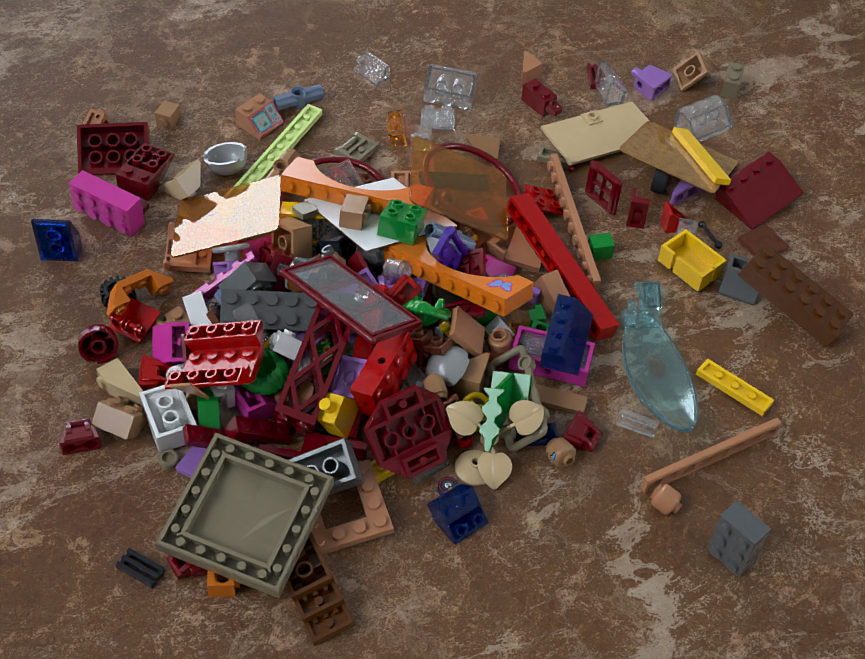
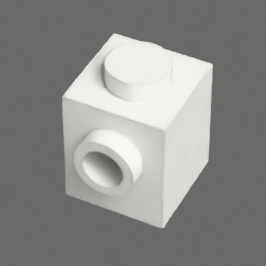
(285, 343)

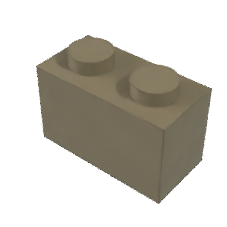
(732, 80)

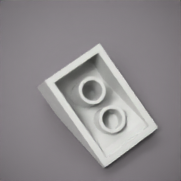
(167, 415)

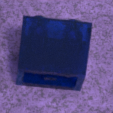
(458, 512)

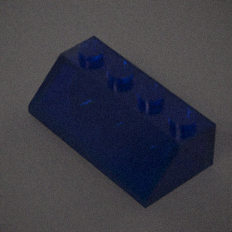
(566, 336)

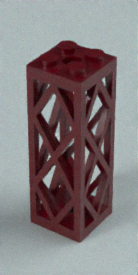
(293, 415)

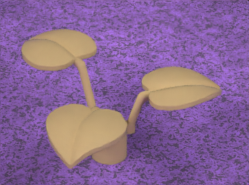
(493, 466)

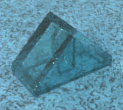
(650, 292)

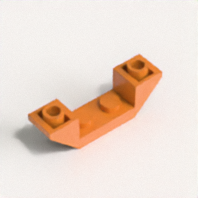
(153, 281)

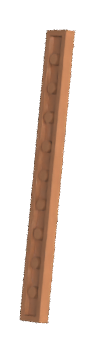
(574, 223)

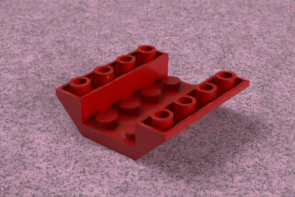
(221, 354)

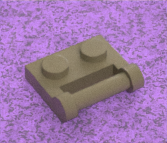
(361, 151)

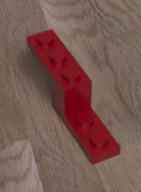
(240, 429)
(313, 441)

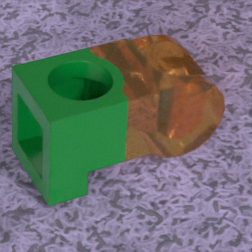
(526, 317)

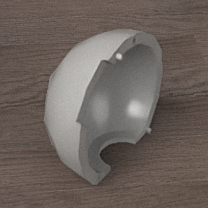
(226, 158)
(450, 365)

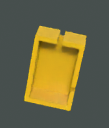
(692, 260)

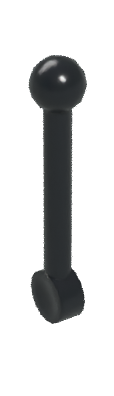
(718, 244)

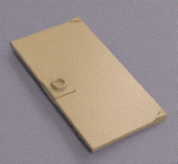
(594, 132)

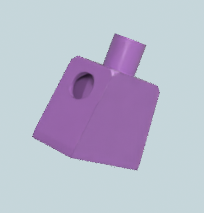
(651, 81)

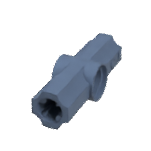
(298, 97)
(436, 230)

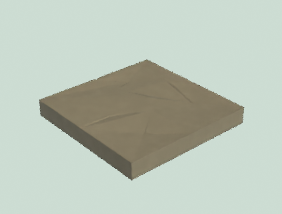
(245, 514)

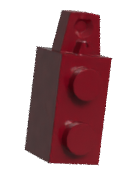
(540, 98)

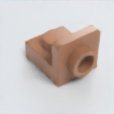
(96, 117)

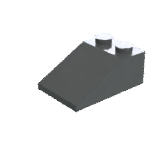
(334, 460)

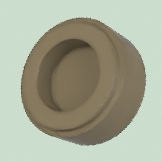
(168, 459)

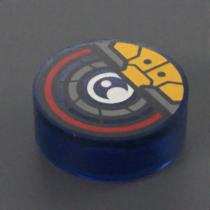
(446, 484)

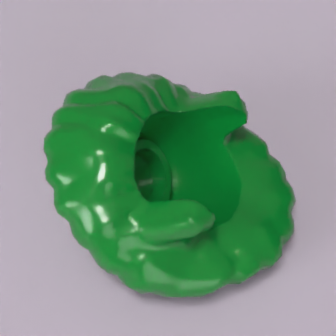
(426, 312)
(270, 375)

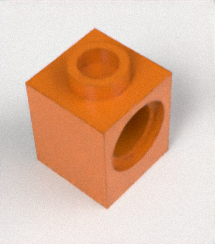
(218, 589)

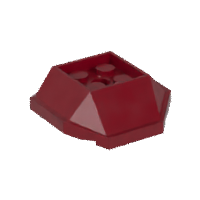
(423, 443)

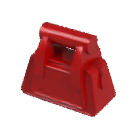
(151, 373)

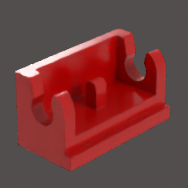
(404, 290)

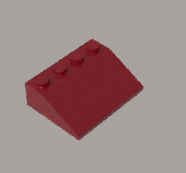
(108, 146)
(759, 191)

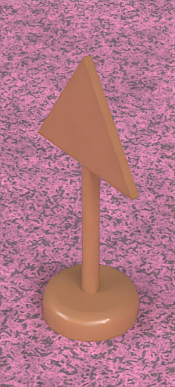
(191, 393)

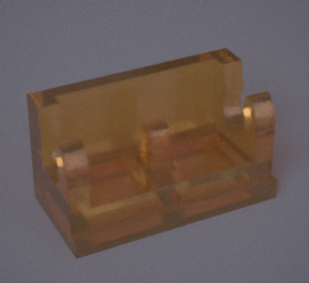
(396, 126)

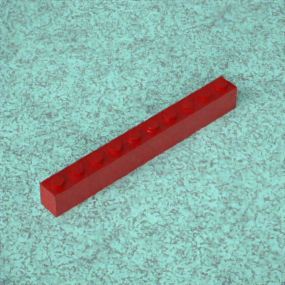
(557, 257)

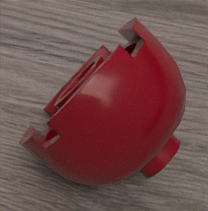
(97, 343)

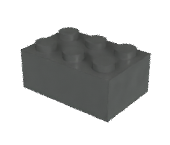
(738, 538)

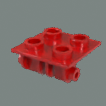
(544, 199)
(135, 321)

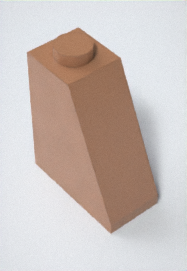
(550, 285)

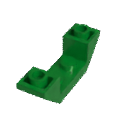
(208, 409)

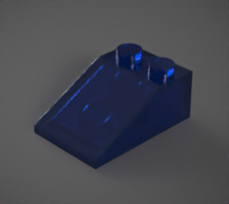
(57, 239)

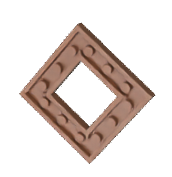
(374, 525)

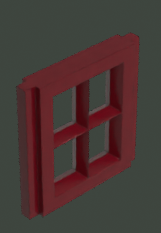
(592, 181)

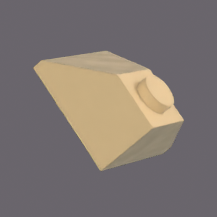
(184, 181)

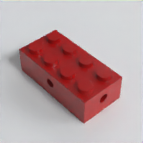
(383, 372)

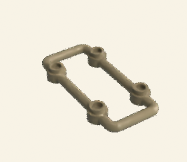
(527, 365)

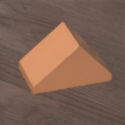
(531, 68)

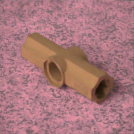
(281, 164)

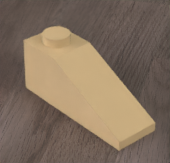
(118, 381)

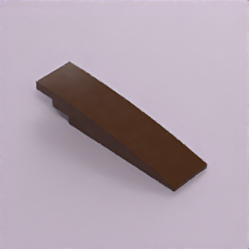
(318, 595)

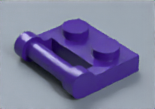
(444, 251)

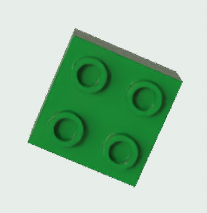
(402, 221)

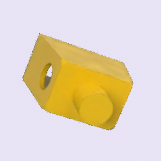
(337, 414)

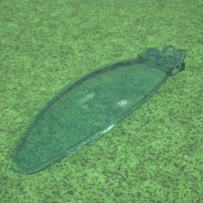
(657, 368)

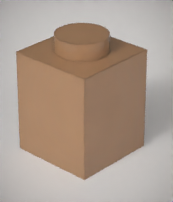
(167, 115)

